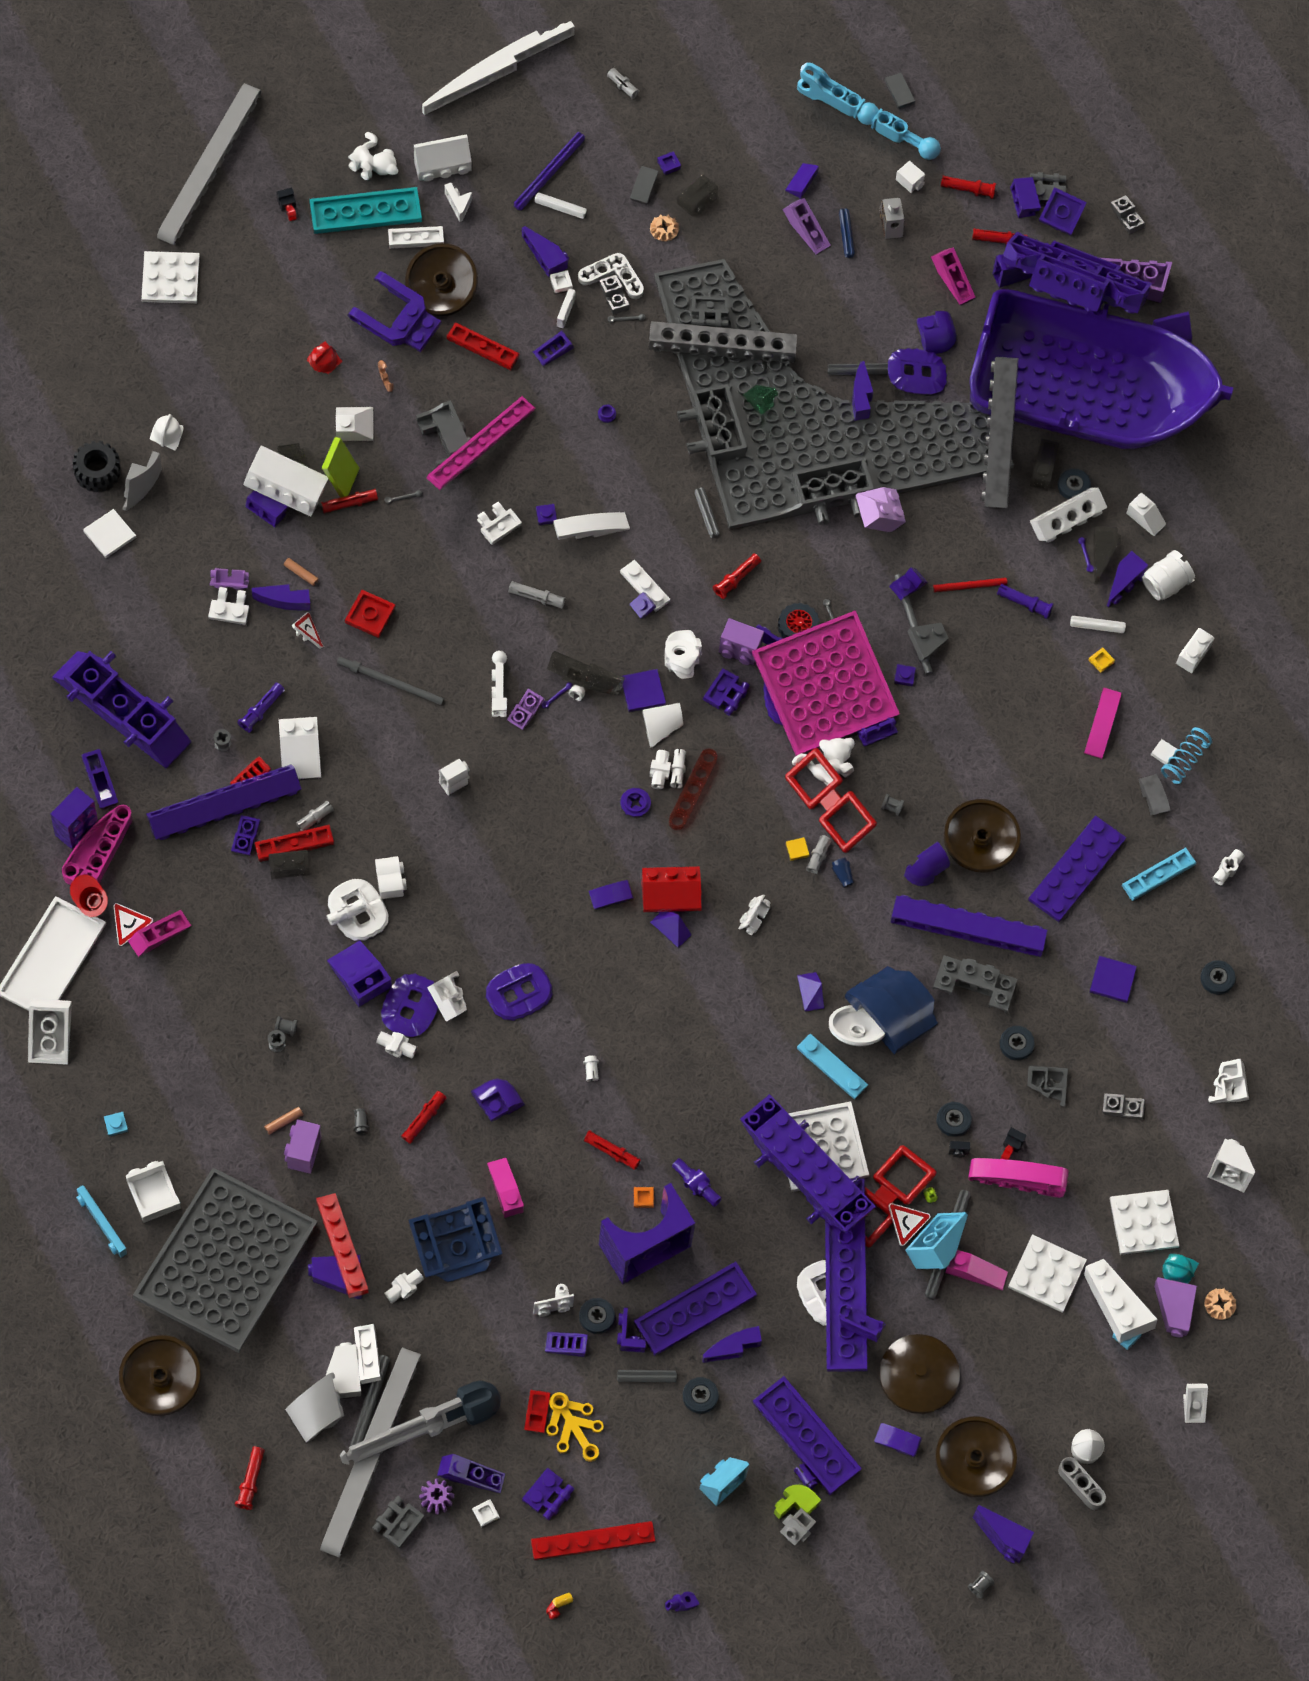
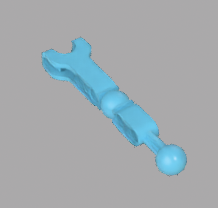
(825, 89)

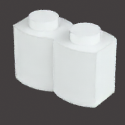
(454, 776)
(389, 877)

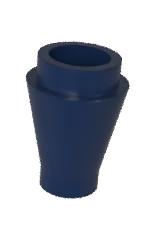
(843, 871)

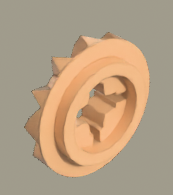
(659, 233)
(1215, 1310)

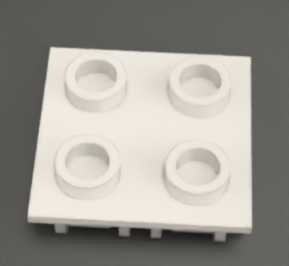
(561, 1302)

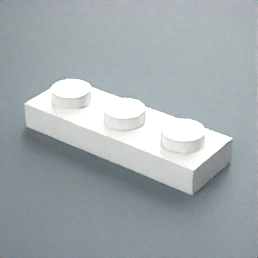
(415, 237)
(644, 583)
(367, 1354)

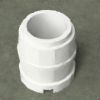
(1168, 576)

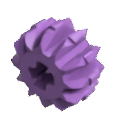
(431, 1490)

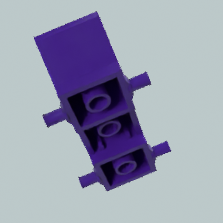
(123, 707)
(806, 1165)

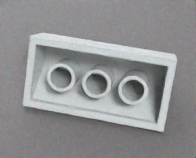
(285, 481)

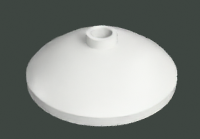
(854, 1027)

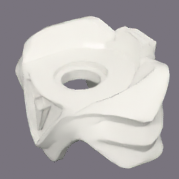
(682, 664)

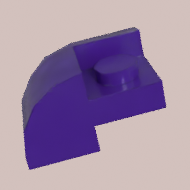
(937, 332)
(930, 863)
(497, 1098)

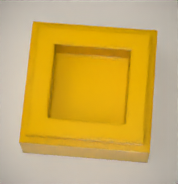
(1101, 660)
(797, 849)

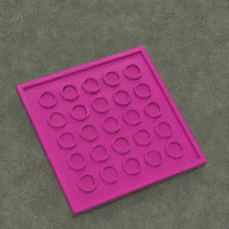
(825, 682)

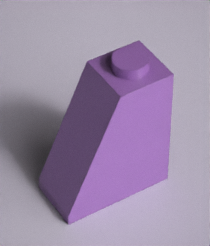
(1176, 1305)

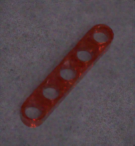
(693, 780)

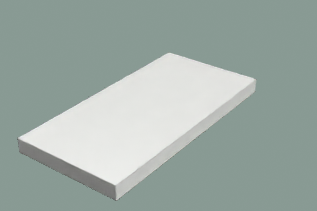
(51, 955)

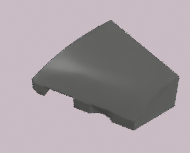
(1041, 1079)

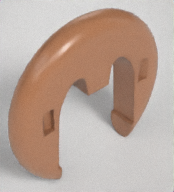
(384, 376)

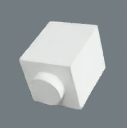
(910, 177)

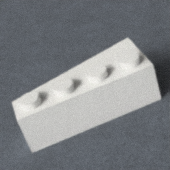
(1118, 1302)

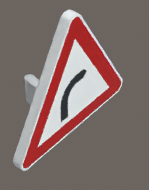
(307, 628)
(128, 922)
(906, 1221)

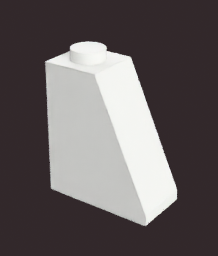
(346, 1371)

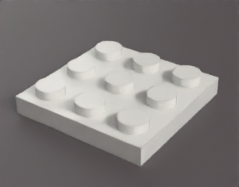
(170, 277)
(1144, 1222)
(1047, 1273)

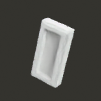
(566, 308)

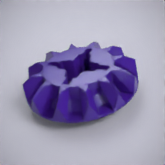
(634, 794)

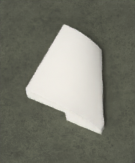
(662, 721)
(448, 996)
(1230, 1076)

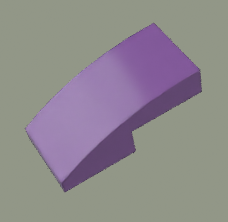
(525, 709)

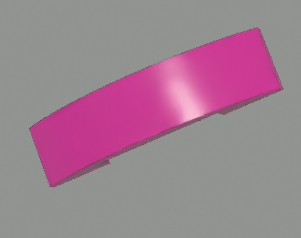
(1102, 723)

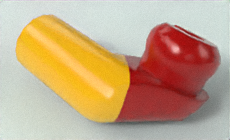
(552, 1609)

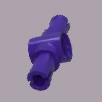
(697, 1182)

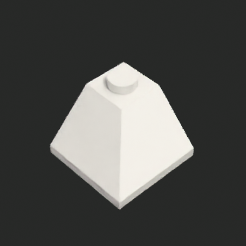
(354, 423)

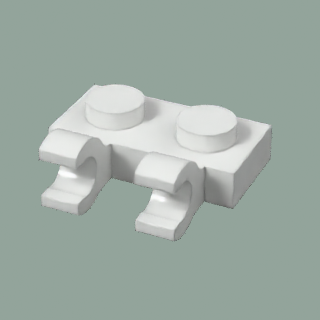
(499, 527)
(227, 611)

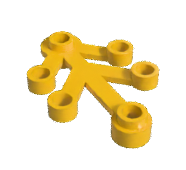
(573, 1423)

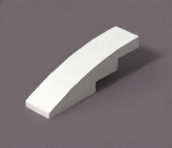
(591, 524)

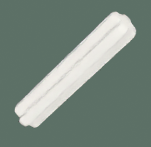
(560, 205)
(1097, 624)

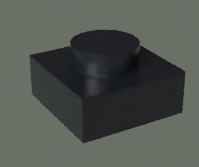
(959, 1148)

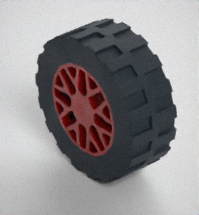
(796, 619)

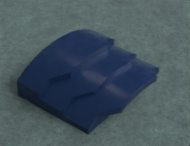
(896, 1004)
(456, 1240)

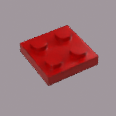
(370, 613)

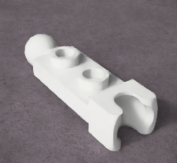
(499, 704)

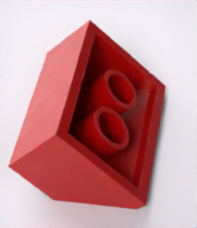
(671, 889)

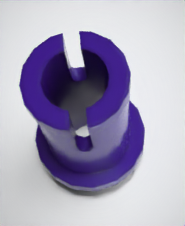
(806, 1477)

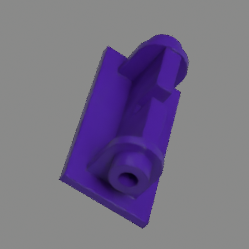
(877, 732)

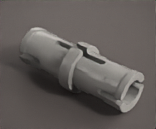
(614, 75)
(315, 816)
(818, 854)

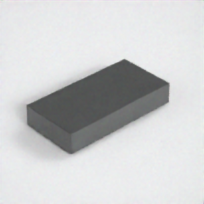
(899, 90)

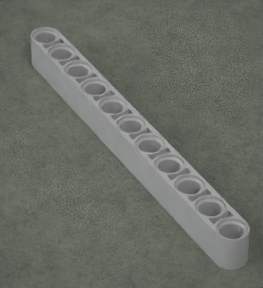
(208, 163)
(362, 1470)

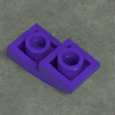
(245, 835)
(611, 894)
(898, 1439)

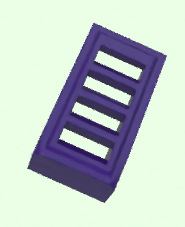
(554, 340)
(567, 1336)

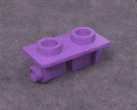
(238, 580)

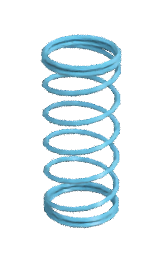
(1169, 766)

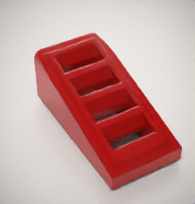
(252, 767)

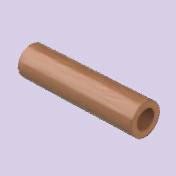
(300, 571)
(283, 1120)

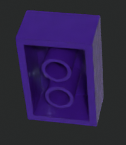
(74, 817)

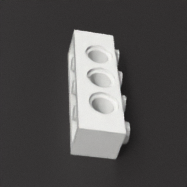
(1043, 524)

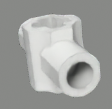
(660, 769)
(1223, 872)
(396, 1044)
(404, 1286)

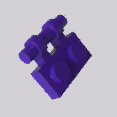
(721, 688)
(543, 1489)

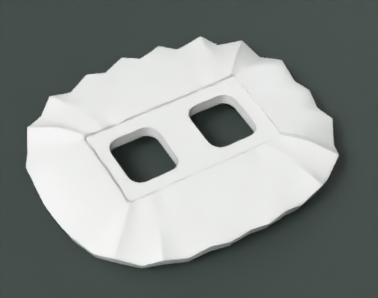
(375, 909)
(811, 1296)

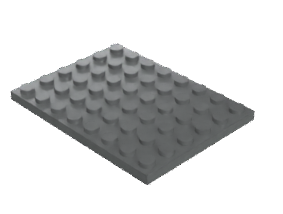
(225, 1260)

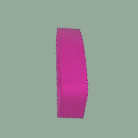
(89, 848)
(1026, 1176)

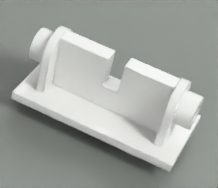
(759, 908)

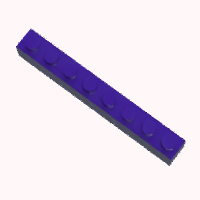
(224, 801)
(968, 925)

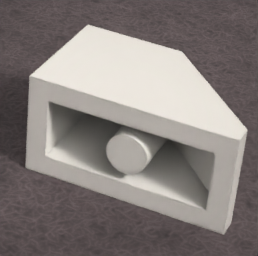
(1146, 514)

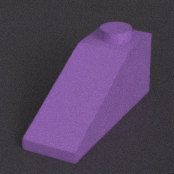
(806, 225)

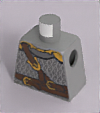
(890, 213)

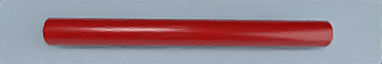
(969, 585)

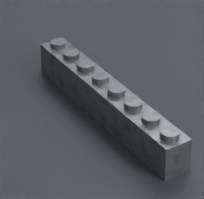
(1001, 432)

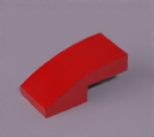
(537, 1411)

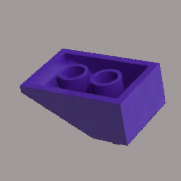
(1005, 1534)

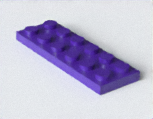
(1077, 868)
(695, 1308)
(807, 1435)

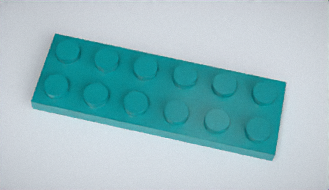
(365, 210)

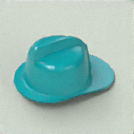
(1179, 1268)

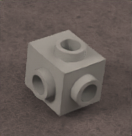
(794, 1529)

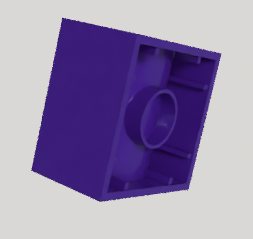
(639, 1252)

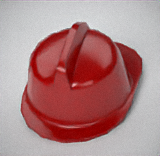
(324, 358)
(88, 895)

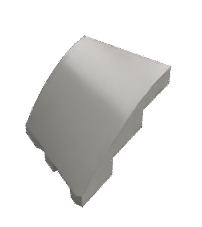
(141, 480)
(316, 1408)

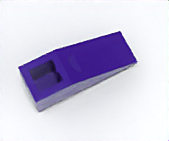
(1128, 572)
(470, 1473)

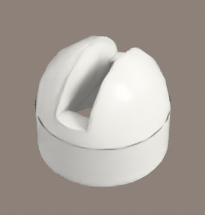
(578, 690)

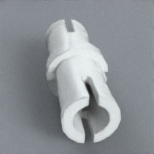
(678, 768)
(346, 912)

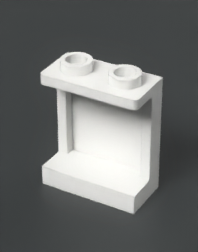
(152, 1191)

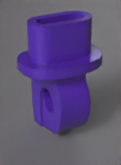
(680, 1604)

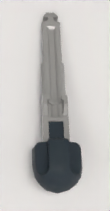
(474, 1403)

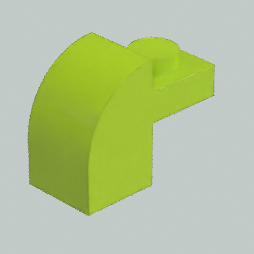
(798, 1497)

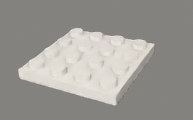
(837, 1135)

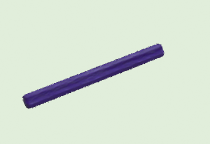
(549, 171)

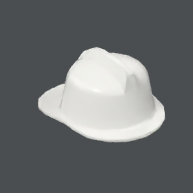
(167, 432)

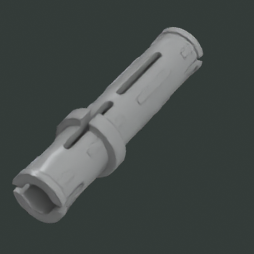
(538, 595)

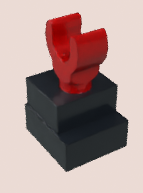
(287, 202)
(1013, 1143)

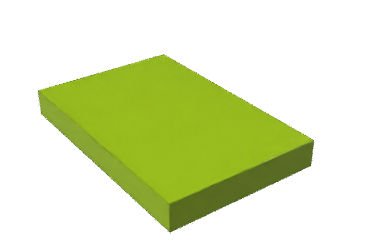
(340, 467)

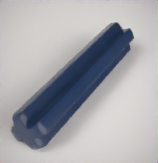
(846, 233)

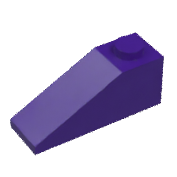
(546, 252)

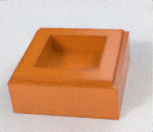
(643, 1197)

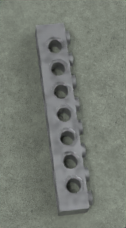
(729, 336)

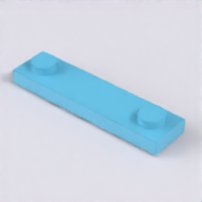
(1159, 874)
(832, 1066)
(115, 1243)

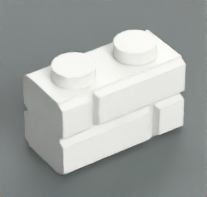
(1195, 650)

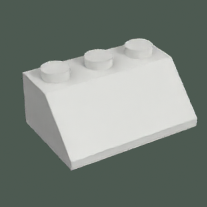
(442, 158)
(1232, 1166)

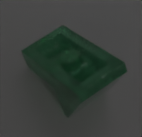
(761, 397)

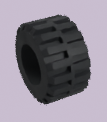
(96, 479)

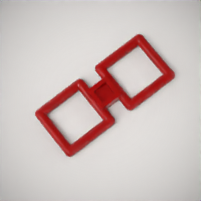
(830, 800)
(890, 1194)

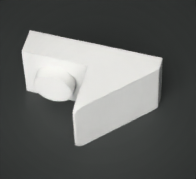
(458, 203)
(1195, 1403)

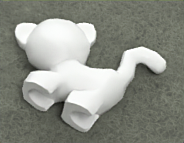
(381, 163)
(836, 752)

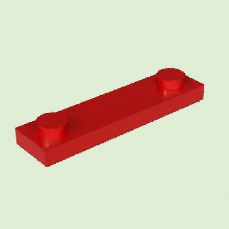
(483, 346)
(297, 841)

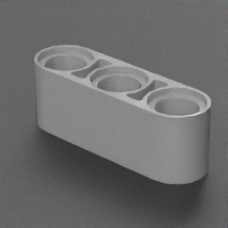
(1080, 1474)

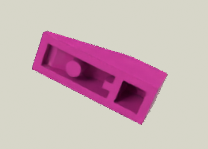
(953, 275)
(158, 933)
(506, 1187)
(976, 1270)

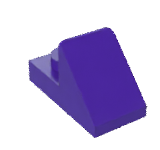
(908, 583)

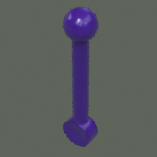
(1090, 568)
(545, 704)

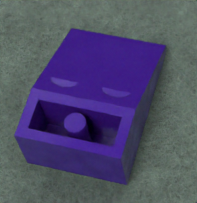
(360, 973)

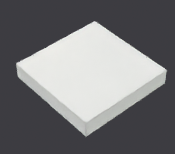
(109, 533)

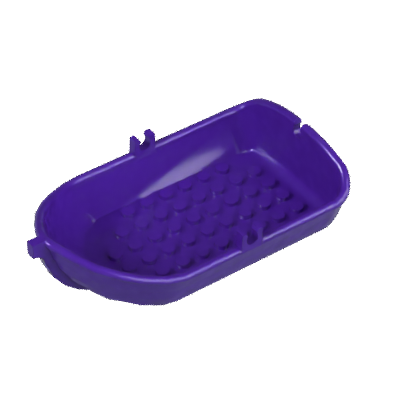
(1094, 372)

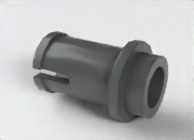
(360, 1121)

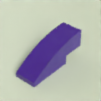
(862, 393)
(282, 597)
(99, 778)
(733, 1345)

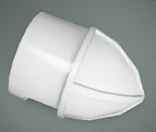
(1087, 1446)

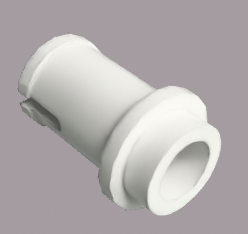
(591, 1068)

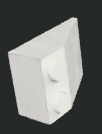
(300, 746)
(49, 1031)

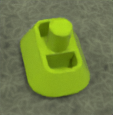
(930, 1194)

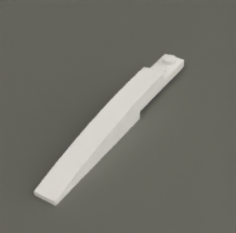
(497, 65)

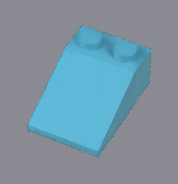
(937, 1241)
(724, 1480)

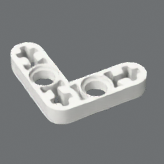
(618, 269)

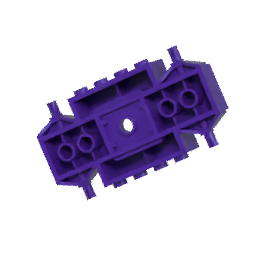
(1075, 275)

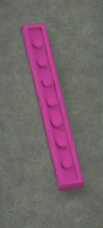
(480, 443)

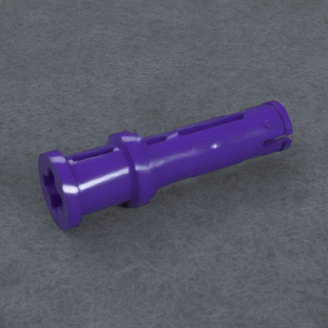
(1033, 604)
(256, 713)

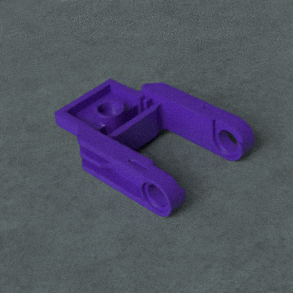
(412, 324)

